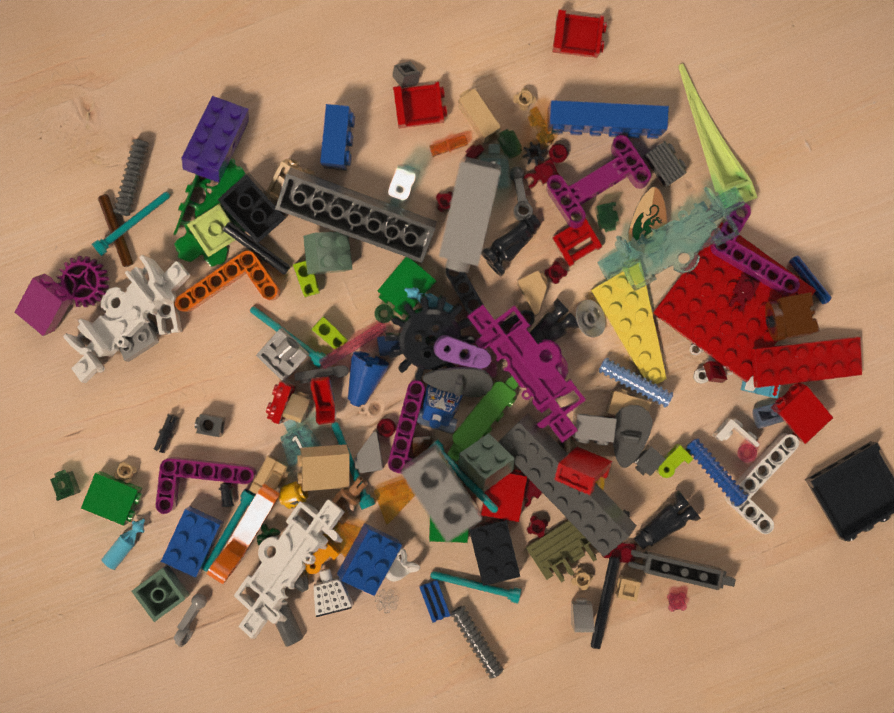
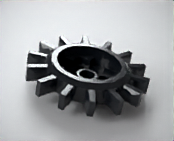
(421, 322)

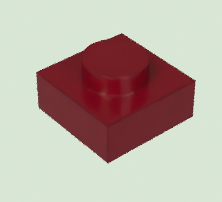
(474, 151)
(715, 372)

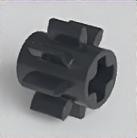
(533, 160)

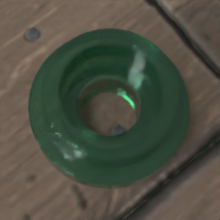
(380, 308)

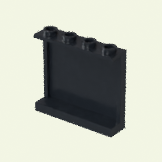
(855, 491)

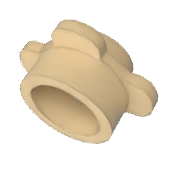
(524, 94)
(123, 466)
(587, 578)

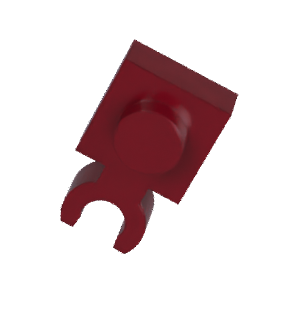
(543, 173)
(744, 290)
(531, 490)
(623, 552)

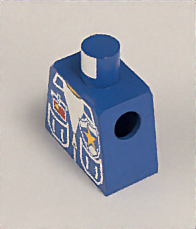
(439, 406)

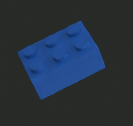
(337, 137)
(192, 541)
(369, 559)

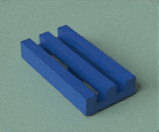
(440, 616)

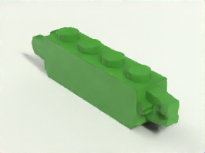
(483, 415)

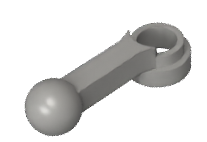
(184, 633)

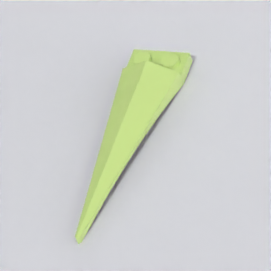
(722, 164)

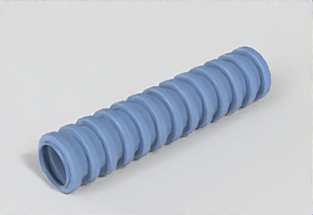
(636, 382)

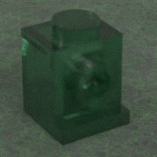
(606, 217)
(71, 486)

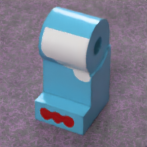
(770, 391)

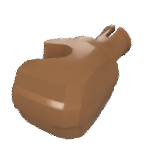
(349, 496)

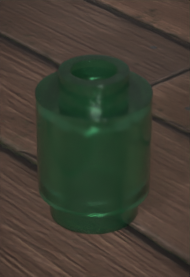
(509, 143)

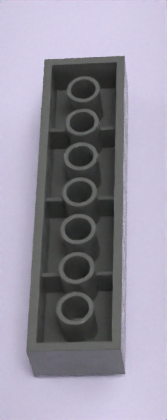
(355, 214)
(592, 514)

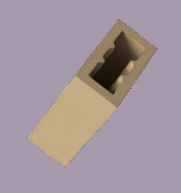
(478, 115)
(323, 467)

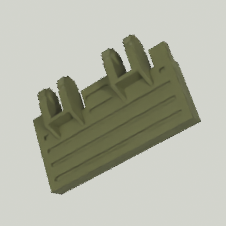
(556, 546)

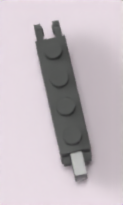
(682, 570)

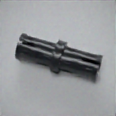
(166, 433)

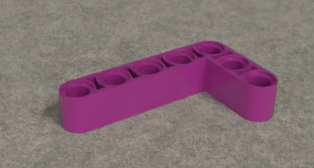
(748, 256)
(402, 434)
(198, 473)

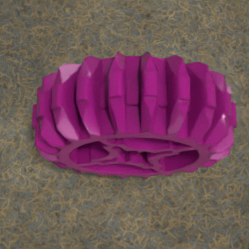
(87, 274)

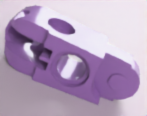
(475, 357)

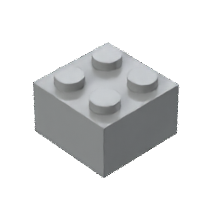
(595, 428)

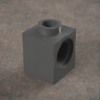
(218, 427)
(648, 461)

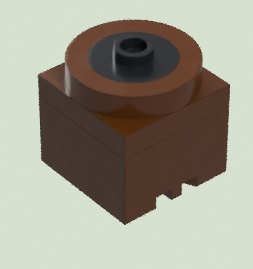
(791, 317)

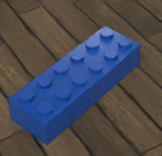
(607, 119)

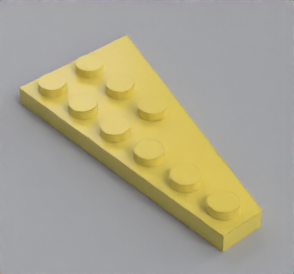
(633, 322)

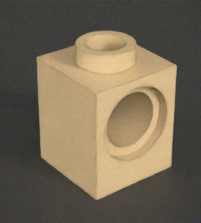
(627, 588)

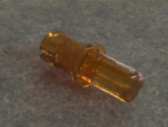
(448, 145)

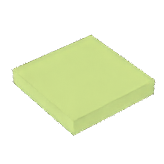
(209, 230)

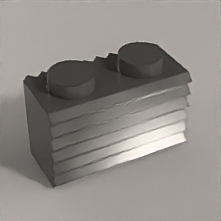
(665, 163)

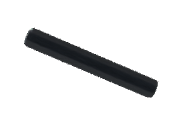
(257, 249)

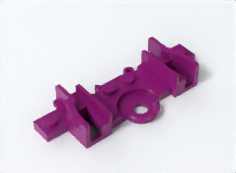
(527, 367)

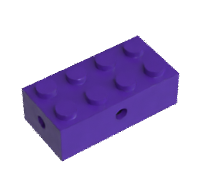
(215, 139)

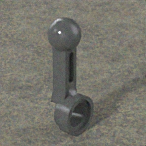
(517, 175)

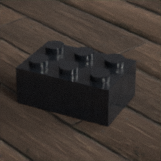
(252, 207)
(494, 551)

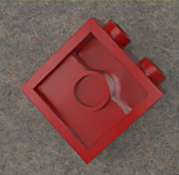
(282, 394)

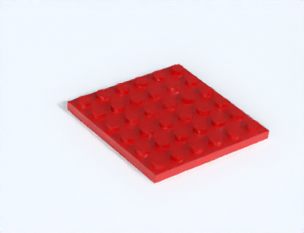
(701, 310)

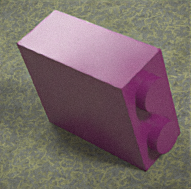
(43, 304)

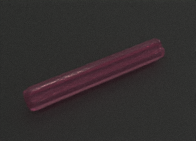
(352, 345)

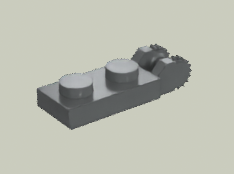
(305, 377)

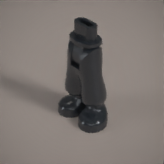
(510, 244)
(550, 328)
(666, 521)

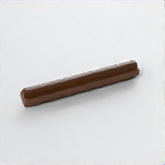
(113, 224)

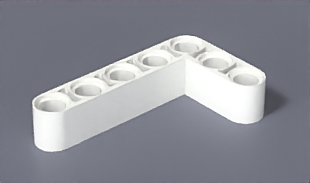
(758, 480)

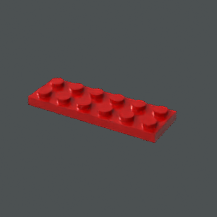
(806, 361)

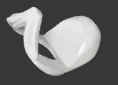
(401, 567)

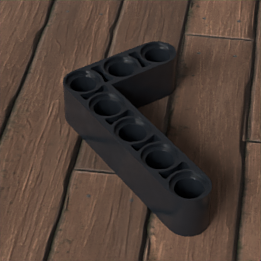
(472, 294)

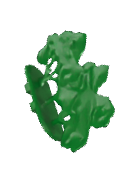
(188, 246)

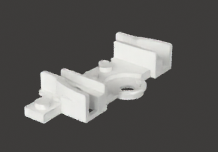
(117, 324)
(288, 563)

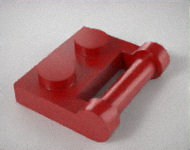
(573, 236)

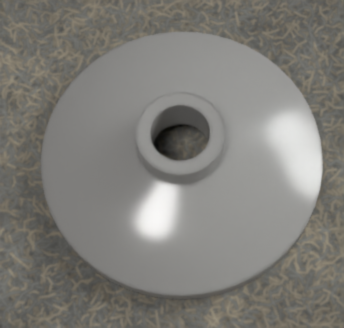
(590, 318)

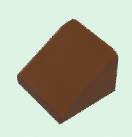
(420, 444)

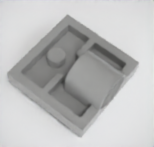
(140, 341)
(282, 354)

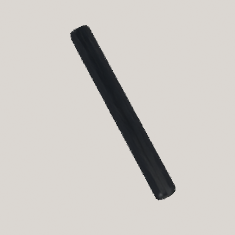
(605, 602)

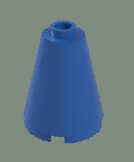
(364, 376)

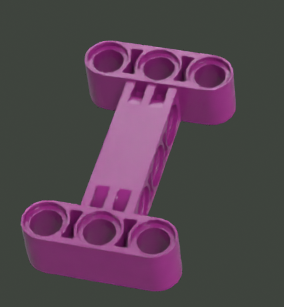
(598, 181)

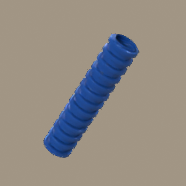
(716, 472)

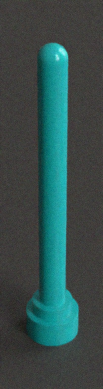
(102, 245)
(316, 356)
(467, 481)
(246, 500)
(365, 500)
(511, 594)

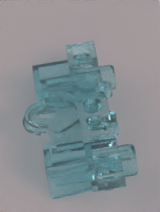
(674, 238)

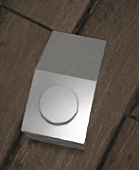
(370, 456)
(582, 615)

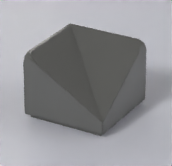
(406, 74)

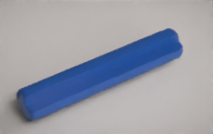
(808, 277)

